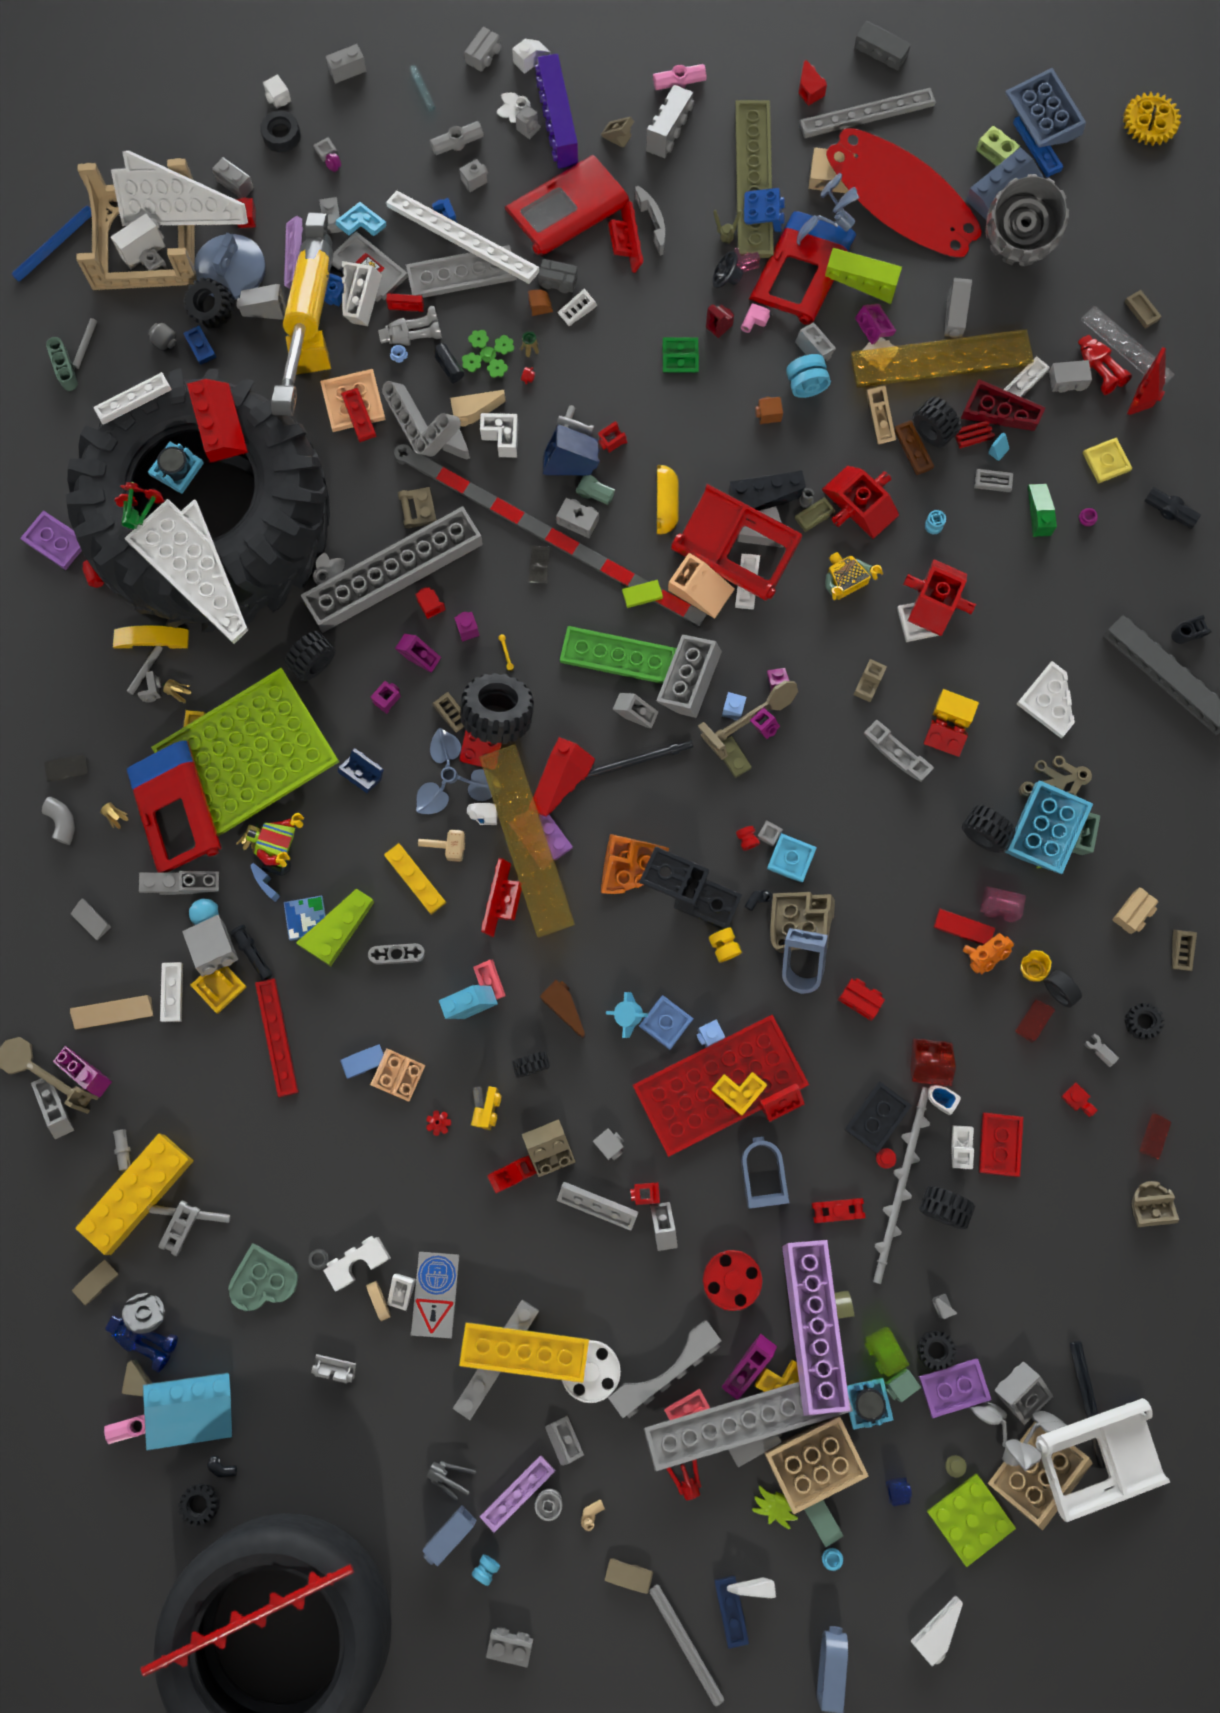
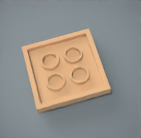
(335, 405)

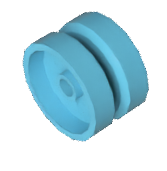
(808, 375)

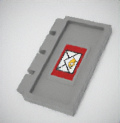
(360, 251)

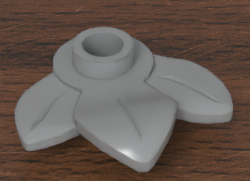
(328, 567)

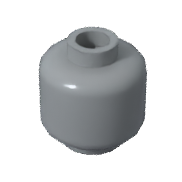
(162, 336)

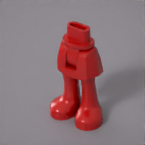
(1098, 353)

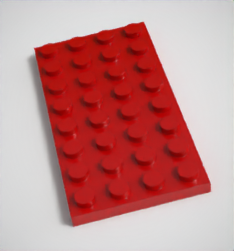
(681, 1095)

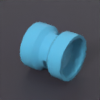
(933, 526)
(485, 1570)

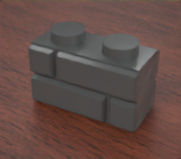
(557, 276)

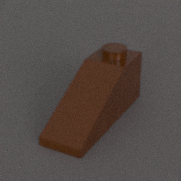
(561, 1003)

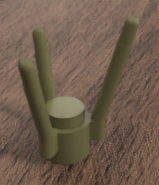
(726, 231)

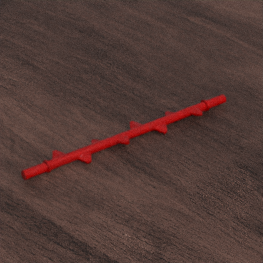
(238, 1621)

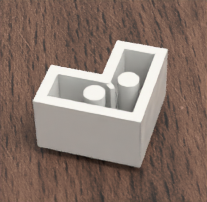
(503, 429)

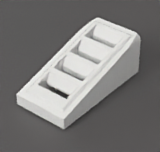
(580, 312)
(757, 1587)

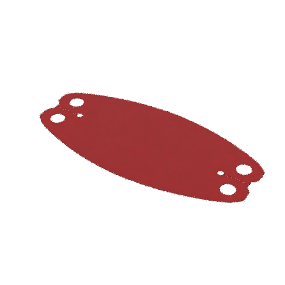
(904, 192)

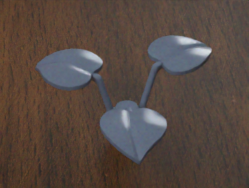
(842, 218)
(432, 798)

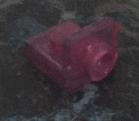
(748, 261)

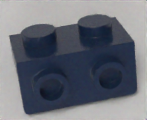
(361, 771)

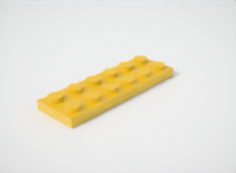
(524, 1352)

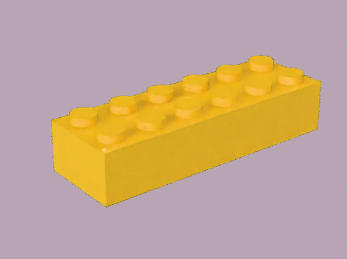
(134, 1194)

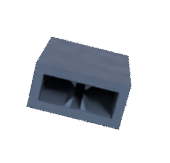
(448, 1536)

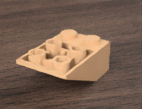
(700, 586)

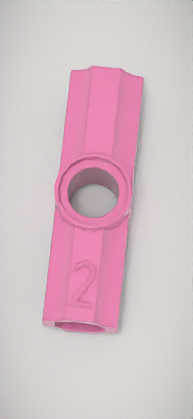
(679, 76)
(123, 1430)

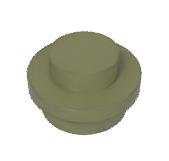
(955, 1466)

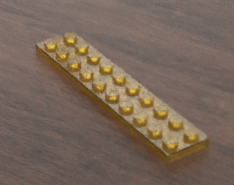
(941, 358)
(527, 841)

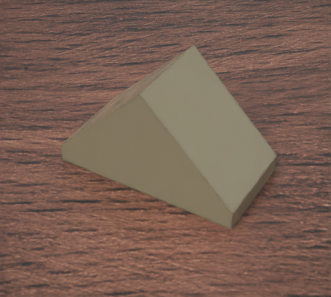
(135, 1379)

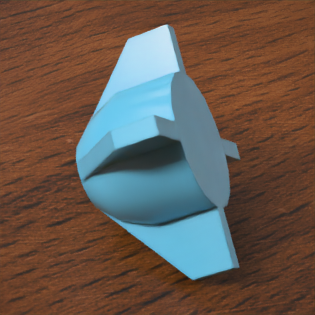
(628, 1014)

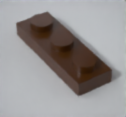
(913, 447)

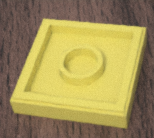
(1107, 460)

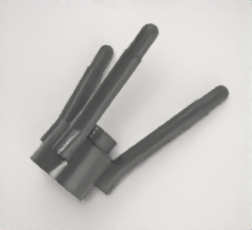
(438, 1475)

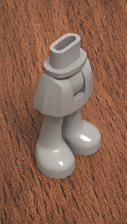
(400, 333)

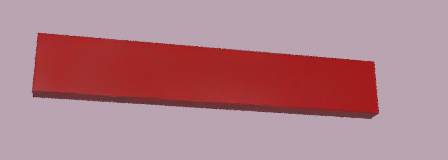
(276, 1037)

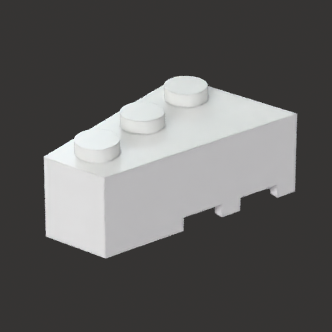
(360, 291)

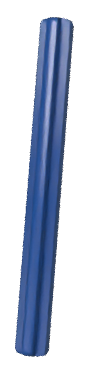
(51, 244)

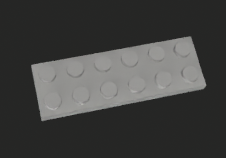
(454, 274)

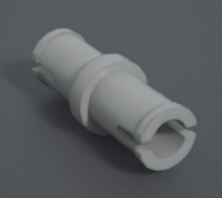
(122, 1150)

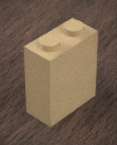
(822, 172)

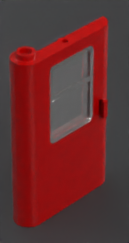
(567, 205)

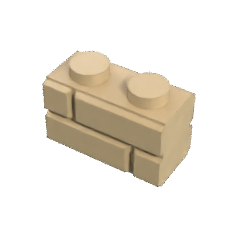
(1135, 911)

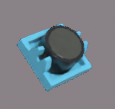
(175, 467)
(869, 1403)

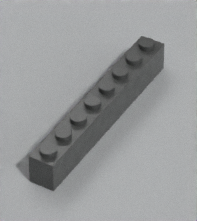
(1166, 672)

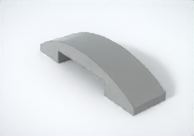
(645, 203)
(897, 752)

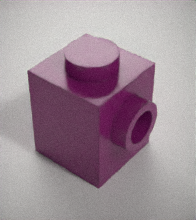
(466, 626)

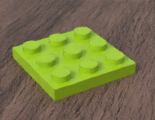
(971, 1520)

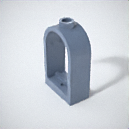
(807, 941)
(764, 1200)
(832, 1670)

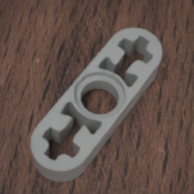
(382, 959)

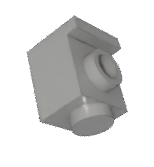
(527, 122)
(151, 260)

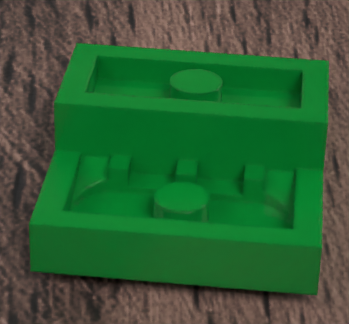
(680, 355)

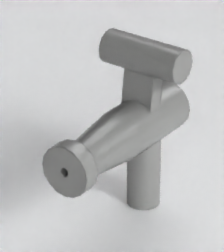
(568, 422)

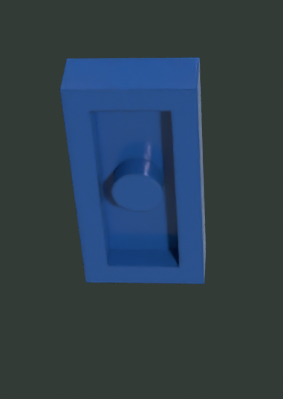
(199, 345)

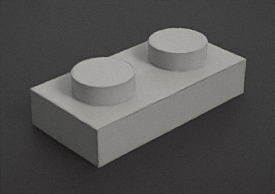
(331, 207)

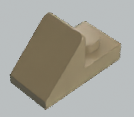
(618, 131)

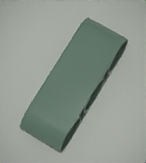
(58, 357)
(824, 1523)

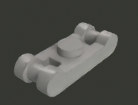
(179, 1228)

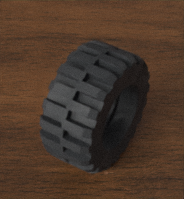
(492, 725)

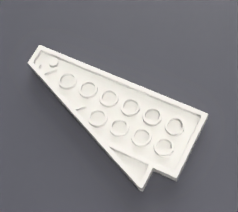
(170, 196)
(185, 555)

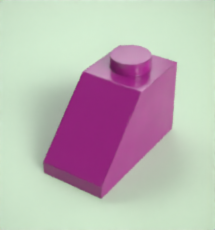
(418, 652)

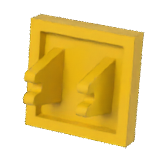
(219, 988)

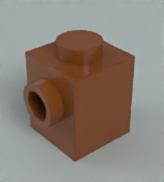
(769, 410)

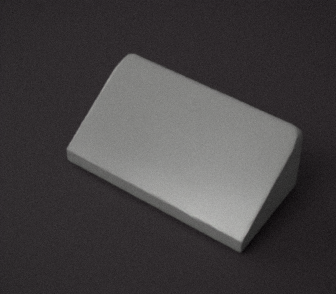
(90, 919)
(564, 1441)

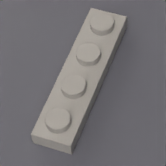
(597, 1206)

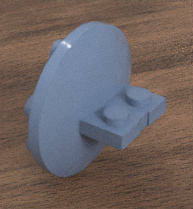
(232, 262)

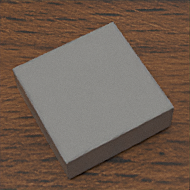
(325, 147)
(769, 833)

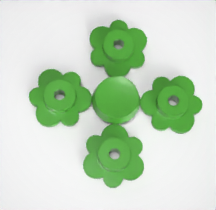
(487, 354)

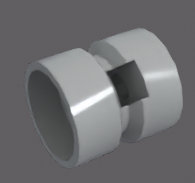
(548, 1504)

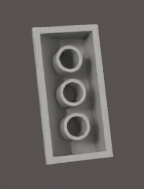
(689, 675)

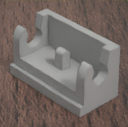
(813, 341)

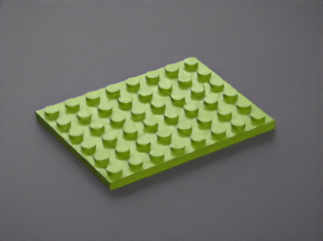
(254, 749)

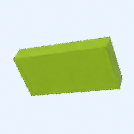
(642, 593)

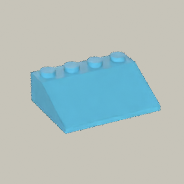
(1049, 827)
(187, 1411)

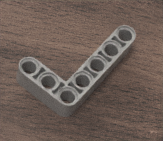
(423, 438)

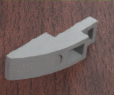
(179, 883)

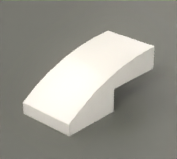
(962, 1147)

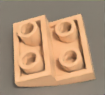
(397, 1075)

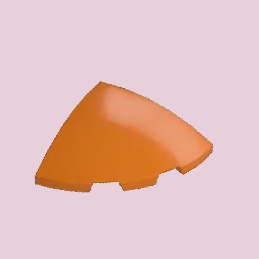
(625, 863)

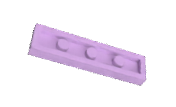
(292, 247)
(517, 1493)

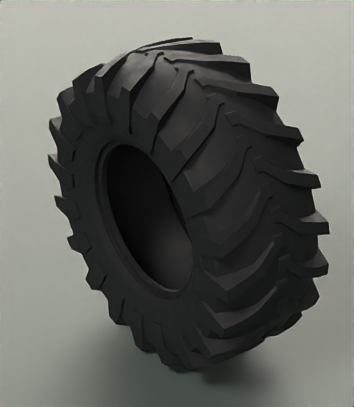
(260, 555)

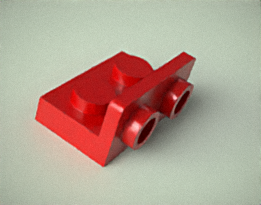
(782, 1102)

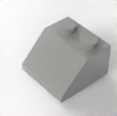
(1023, 1392)

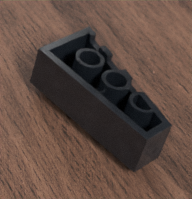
(768, 490)

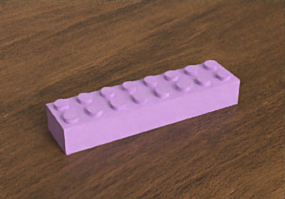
(815, 1328)

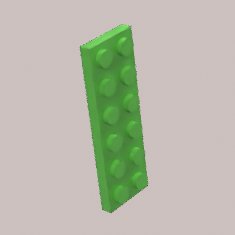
(616, 654)

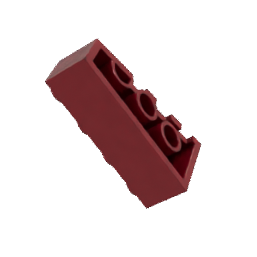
(1001, 408)

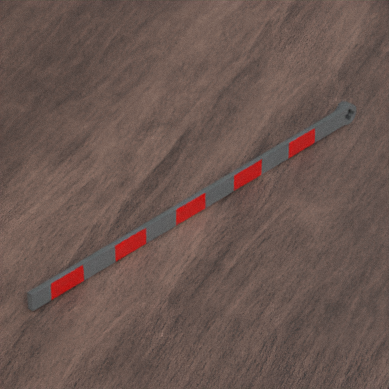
(542, 531)

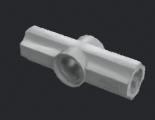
(456, 138)

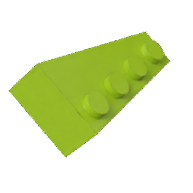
(864, 274)
(336, 928)

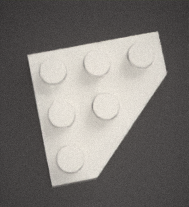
(1050, 700)

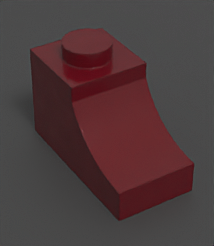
(719, 319)

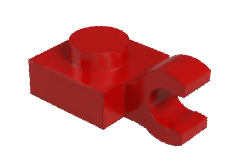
(1077, 1098)

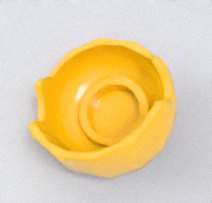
(1036, 966)

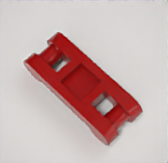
(838, 1210)

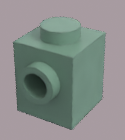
(902, 1385)

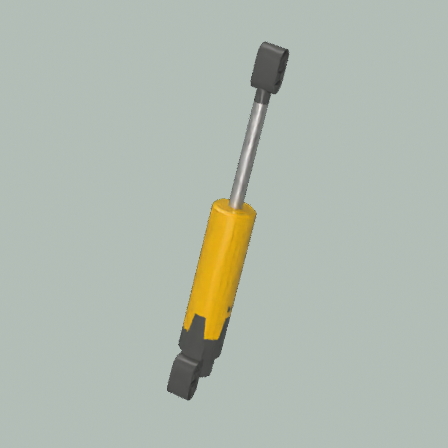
(304, 304)

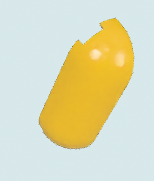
(667, 499)

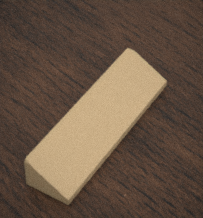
(111, 1012)

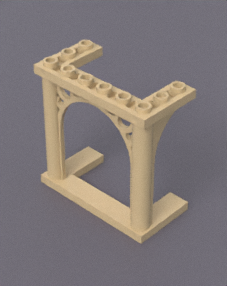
(96, 264)

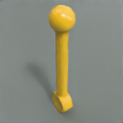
(510, 666)

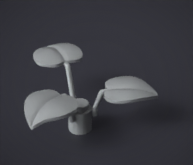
(1016, 1452)

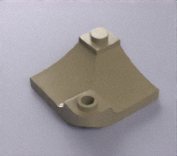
(800, 912)

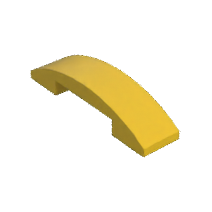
(150, 636)

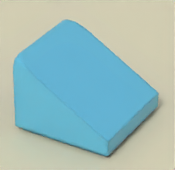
(999, 447)

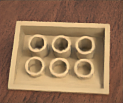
(816, 1463)
(1030, 1489)

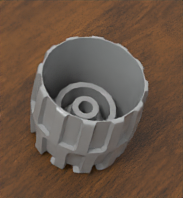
(1041, 205)

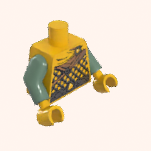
(848, 575)

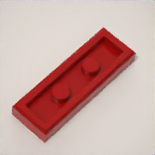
(358, 414)
(963, 927)

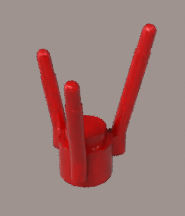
(689, 1487)

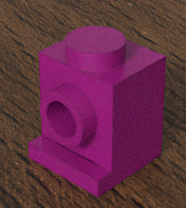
(384, 690)
(769, 727)

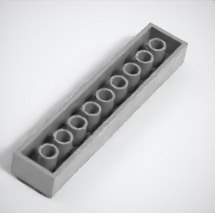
(392, 569)

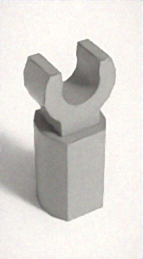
(1102, 1051)

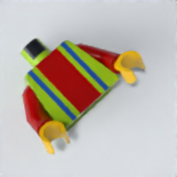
(275, 840)

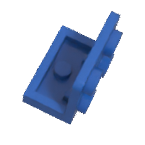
(764, 207)

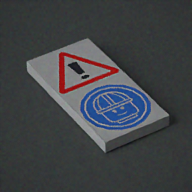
(435, 1295)

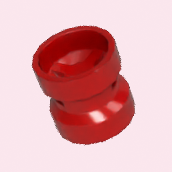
(747, 837)

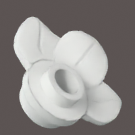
(512, 106)

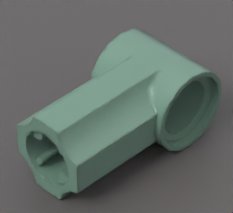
(592, 488)

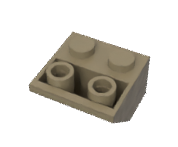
(548, 1148)

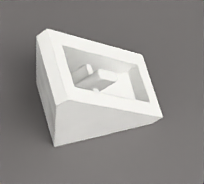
(401, 1291)

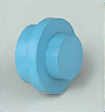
(832, 1559)

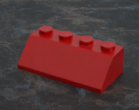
(217, 419)

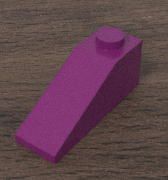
(749, 1366)

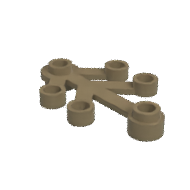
(1059, 780)

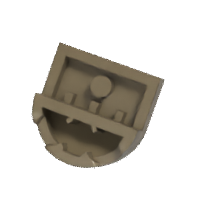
(1154, 1205)

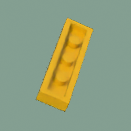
(415, 878)

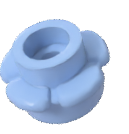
(398, 349)

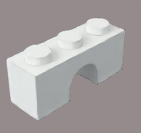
(340, 1271)

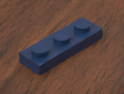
(731, 1613)

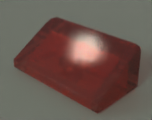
(1035, 1020)
(1155, 1136)

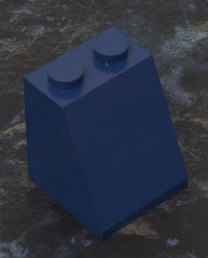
(570, 453)

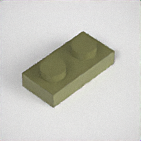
(735, 760)

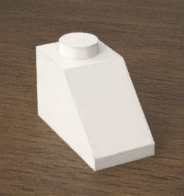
(526, 54)

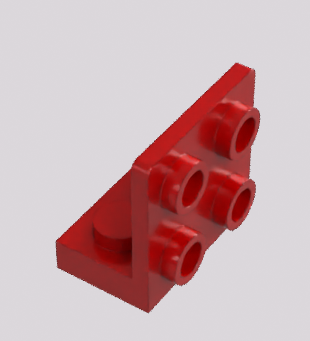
(474, 748)

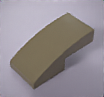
(870, 680)
(95, 1282)
(629, 1576)

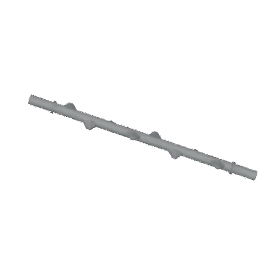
(901, 1193)

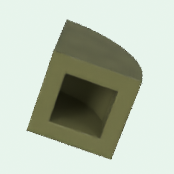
(843, 1304)

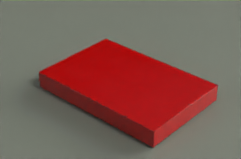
(1001, 1144)

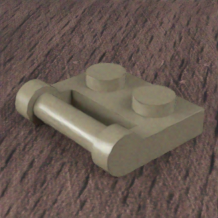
(423, 506)

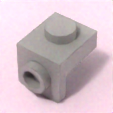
(154, 684)

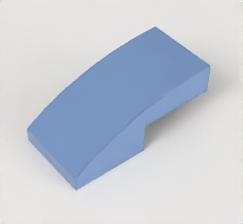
(262, 879)
(362, 1061)

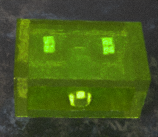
(886, 1351)

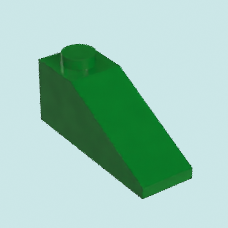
(1041, 510)

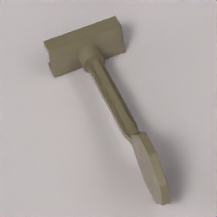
(779, 698)
(17, 1056)

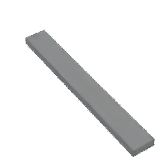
(867, 113)

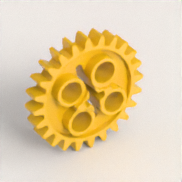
(1139, 115)

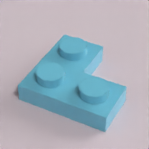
(360, 216)

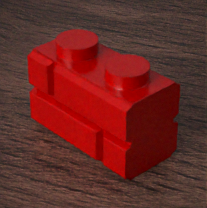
(861, 998)

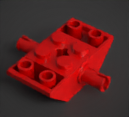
(862, 500)
(938, 597)

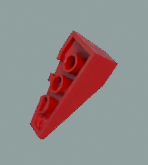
(1151, 386)
(563, 771)

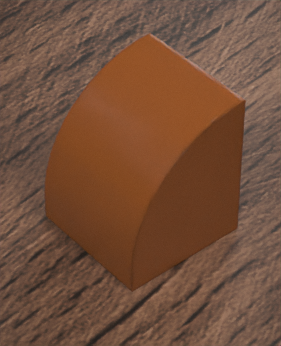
(539, 302)

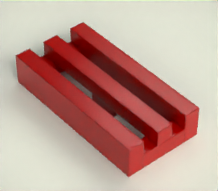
(405, 302)
(987, 429)

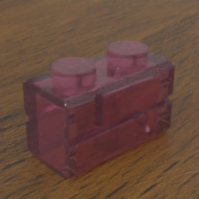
(1003, 904)

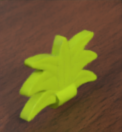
(775, 1507)

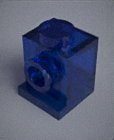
(899, 1491)

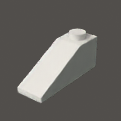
(937, 1634)

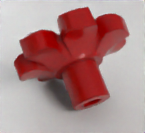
(443, 1122)

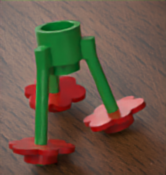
(130, 516)

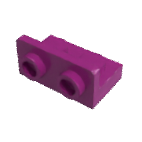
(874, 322)

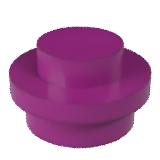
(333, 162)
(1088, 517)

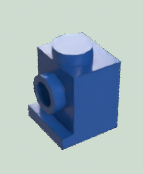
(334, 290)

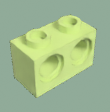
(996, 146)

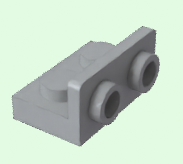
(509, 1647)

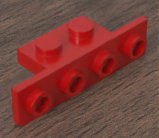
(625, 237)
(502, 899)

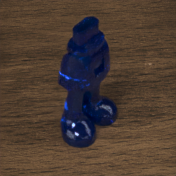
(131, 1341)

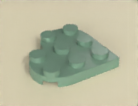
(261, 1279)

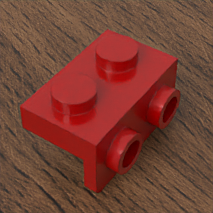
(946, 737)

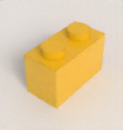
(955, 708)

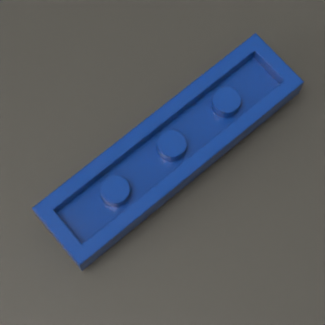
(1044, 156)

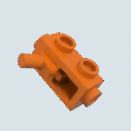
(986, 956)

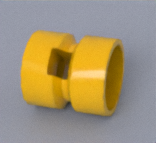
(725, 945)

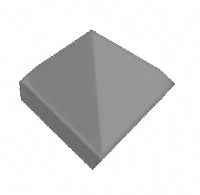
(943, 1306)

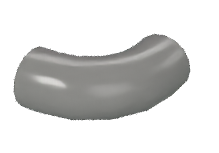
(63, 820)

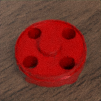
(732, 1280)

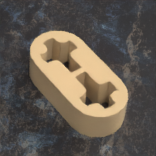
(378, 1301)

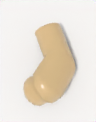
(589, 1513)

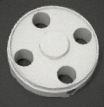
(595, 1372)

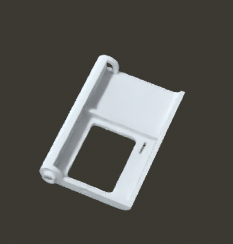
(1126, 1452)

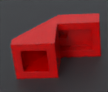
(511, 1174)

